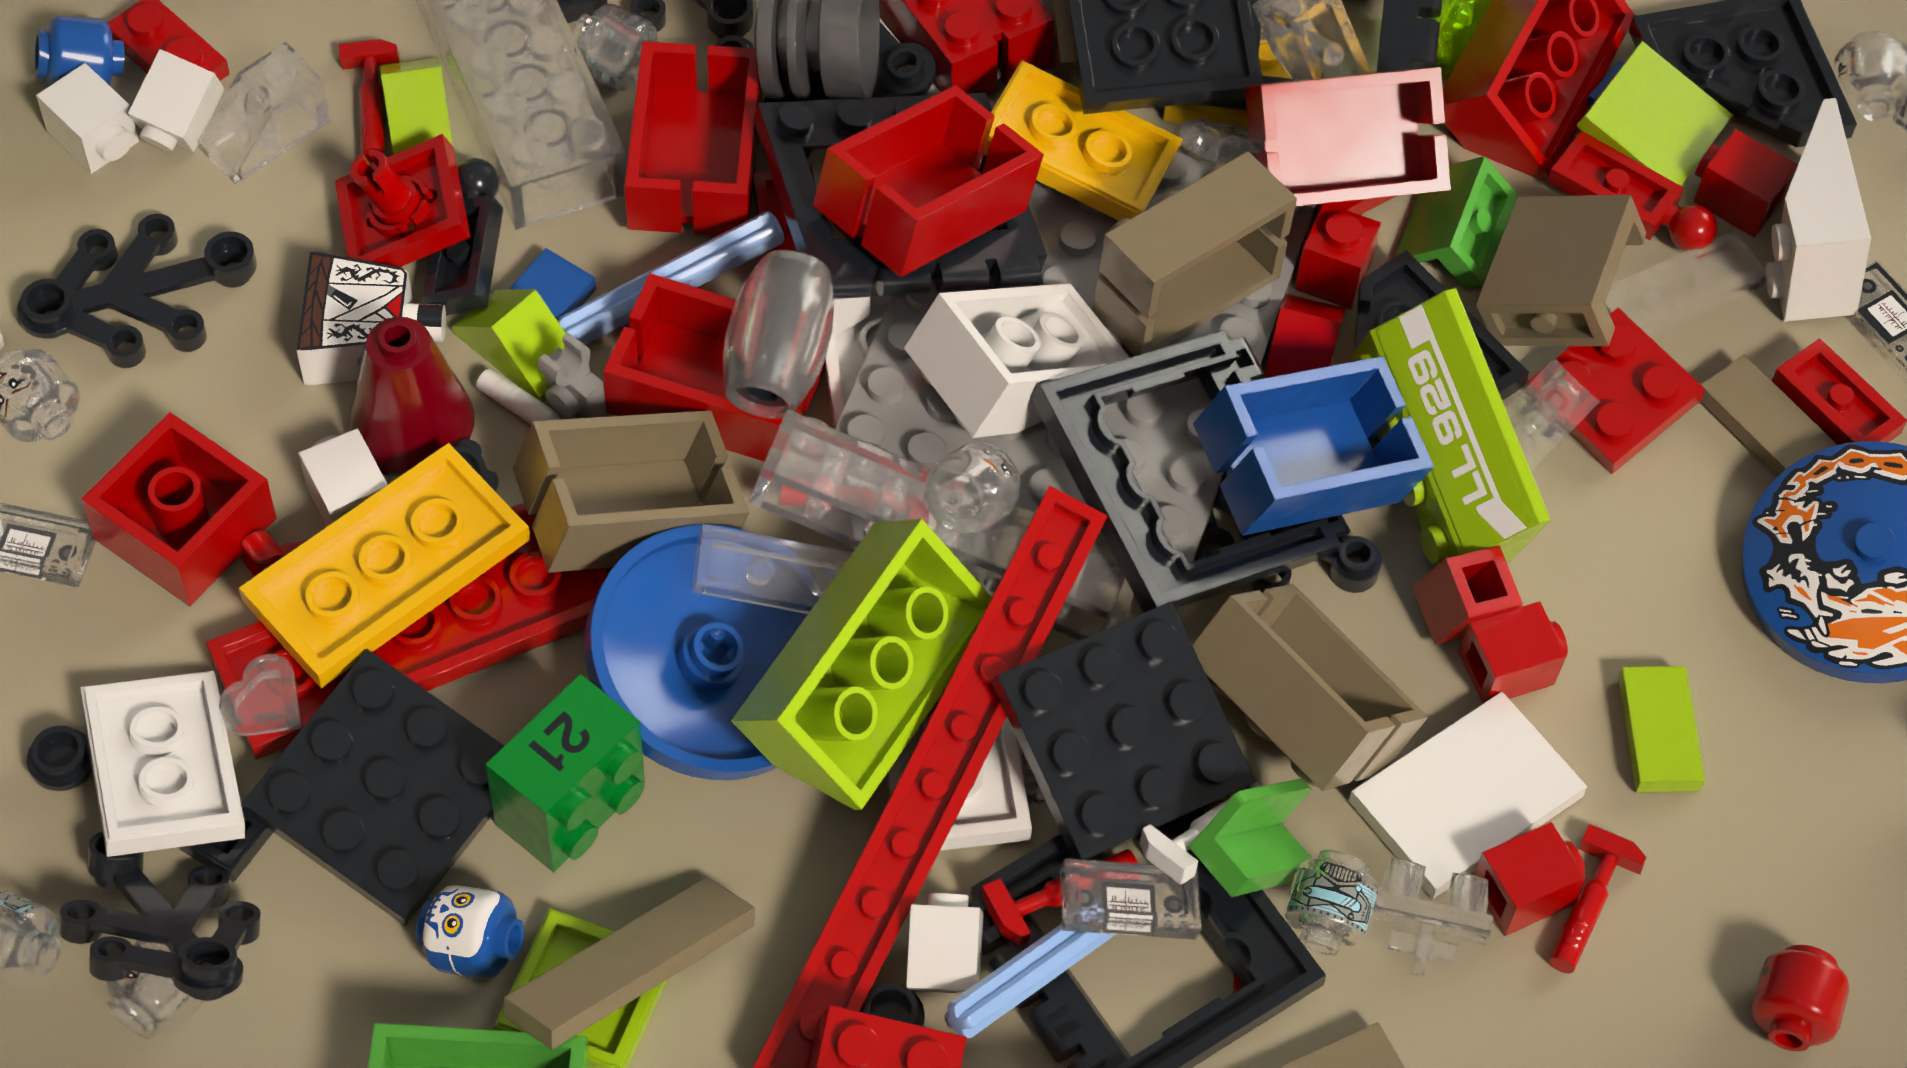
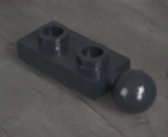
(464, 271)

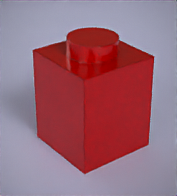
(1743, 182)
(1337, 255)
(1466, 591)
(1513, 652)
(1531, 877)

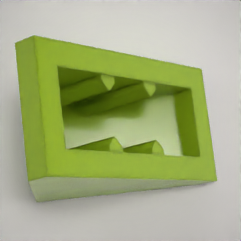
(415, 102)
(514, 336)

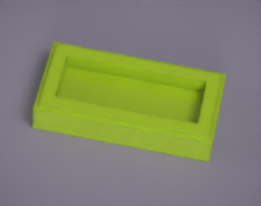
(1661, 729)

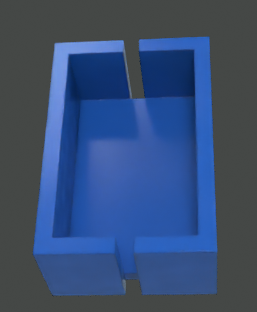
(1303, 446)

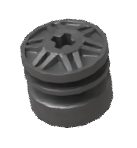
(817, 36)

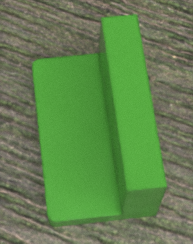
(1461, 223)
(1249, 844)

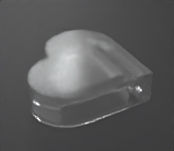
(263, 700)

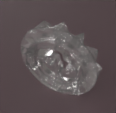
(1215, 141)

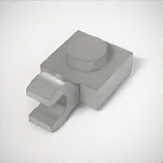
(570, 384)

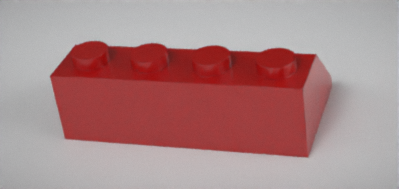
(1530, 77)

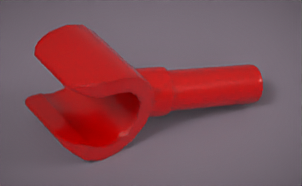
(264, 551)

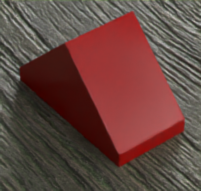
(1303, 336)

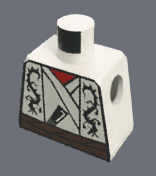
(342, 307)

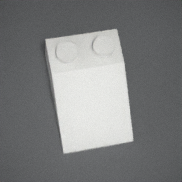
(1823, 229)
(999, 344)

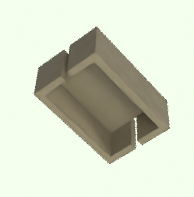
(1193, 254)
(621, 481)
(1306, 686)

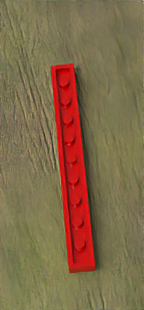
(935, 778)

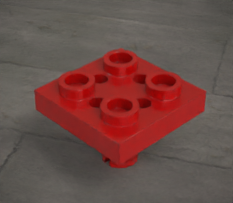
(395, 200)

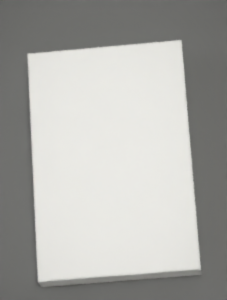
(161, 763)
(1467, 792)

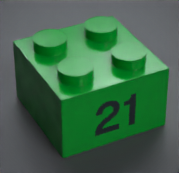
(567, 774)

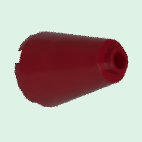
(407, 397)

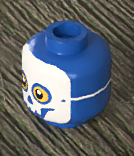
(469, 931)

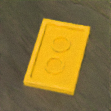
(1095, 158)

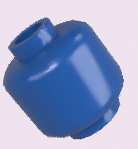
(76, 41)

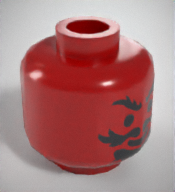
(1800, 996)

